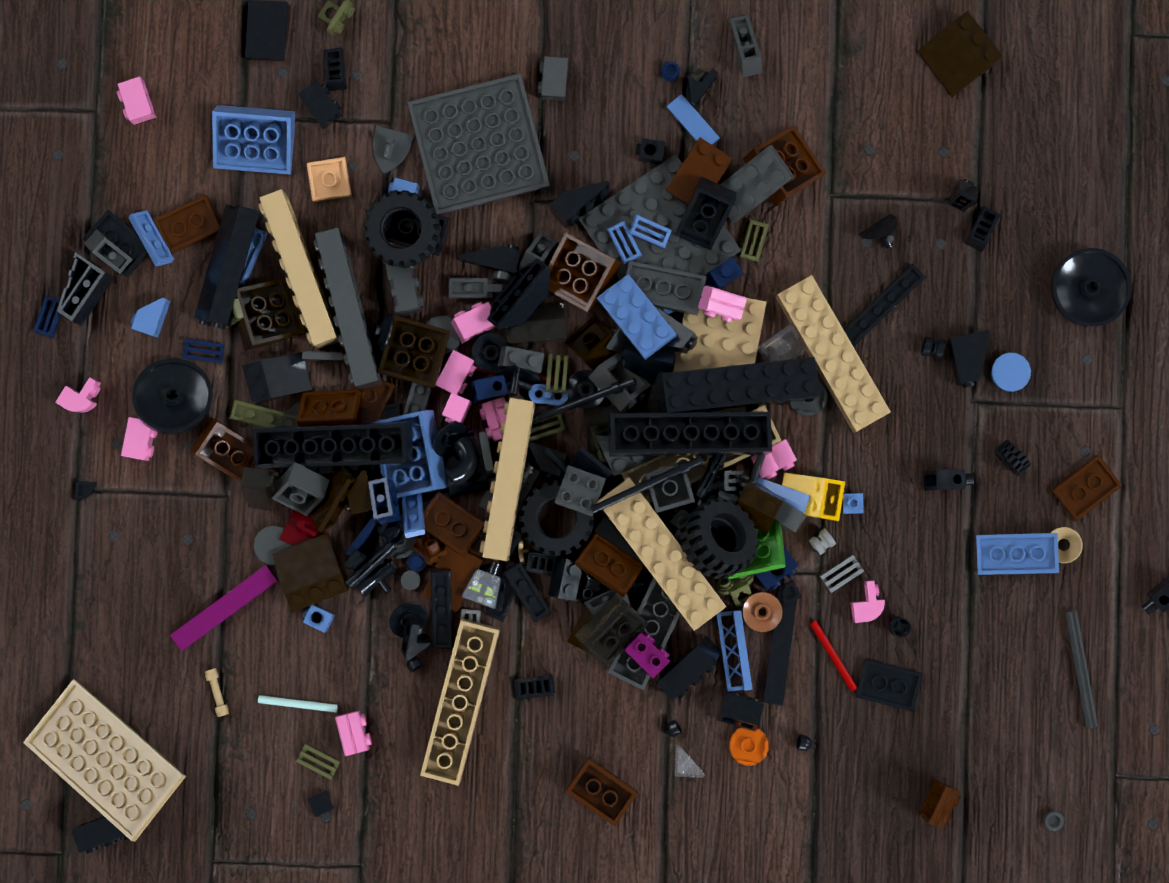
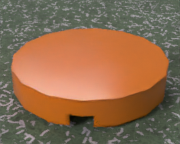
(748, 746)

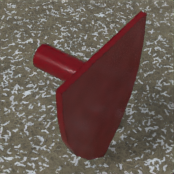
(299, 529)

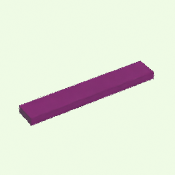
(224, 607)

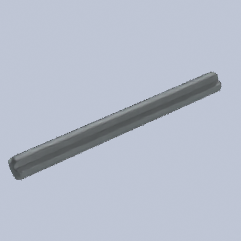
(1081, 669)

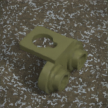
(336, 24)
(734, 587)

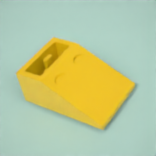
(824, 493)

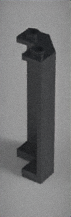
(226, 266)

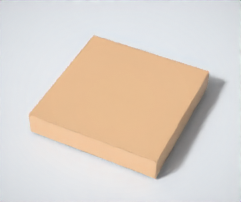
(329, 179)

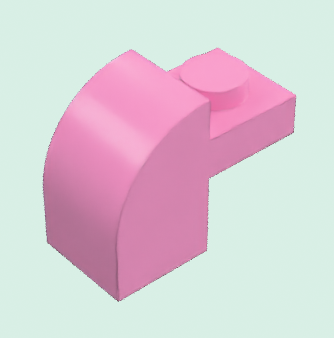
(79, 401)
(871, 608)

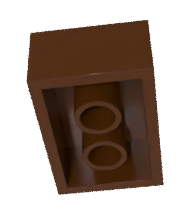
(601, 791)

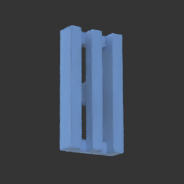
(660, 244)
(631, 257)

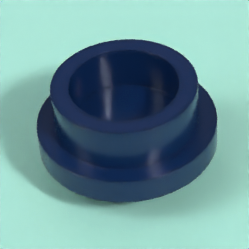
(670, 71)
(416, 562)

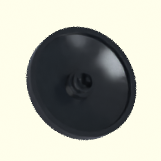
(1091, 287)
(172, 396)

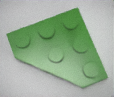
(769, 552)

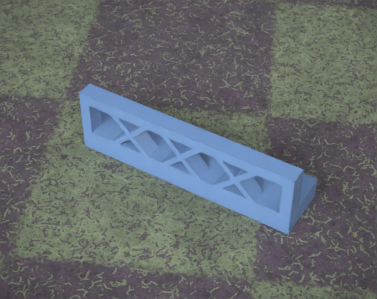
(741, 648)

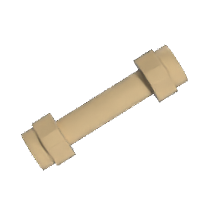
(211, 676)

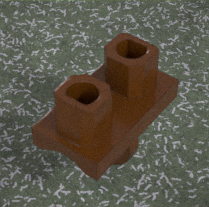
(428, 549)

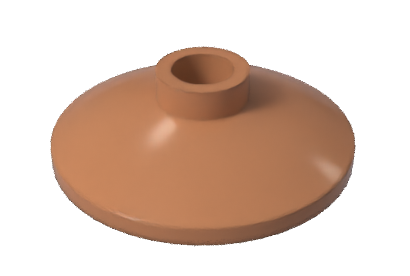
(754, 619)

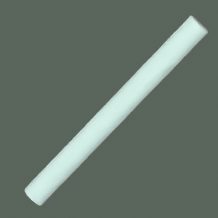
(297, 703)

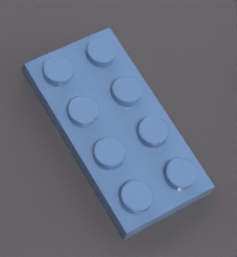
(636, 316)
(1017, 553)

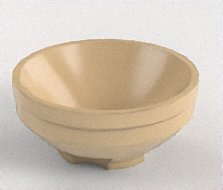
(1075, 544)

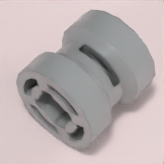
(822, 541)

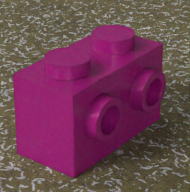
(647, 654)

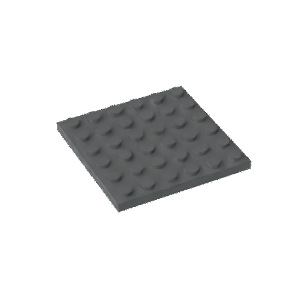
(478, 144)
(650, 200)

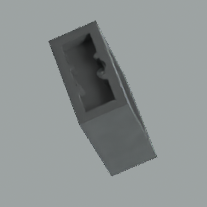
(602, 379)

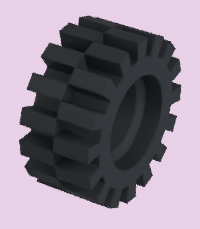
(1012, 457)

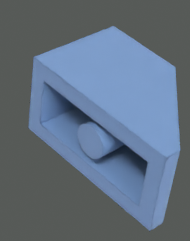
(150, 318)

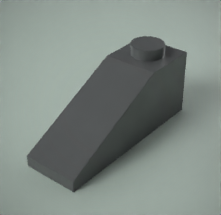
(746, 46)

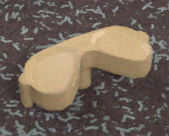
(521, 551)

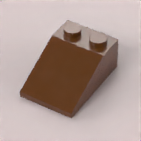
(701, 161)
(224, 449)
(939, 804)

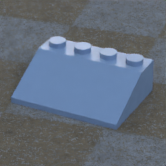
(253, 139)
(427, 469)

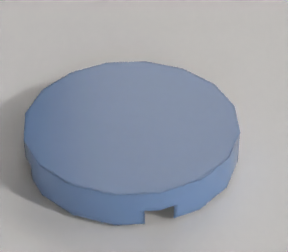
(1010, 372)

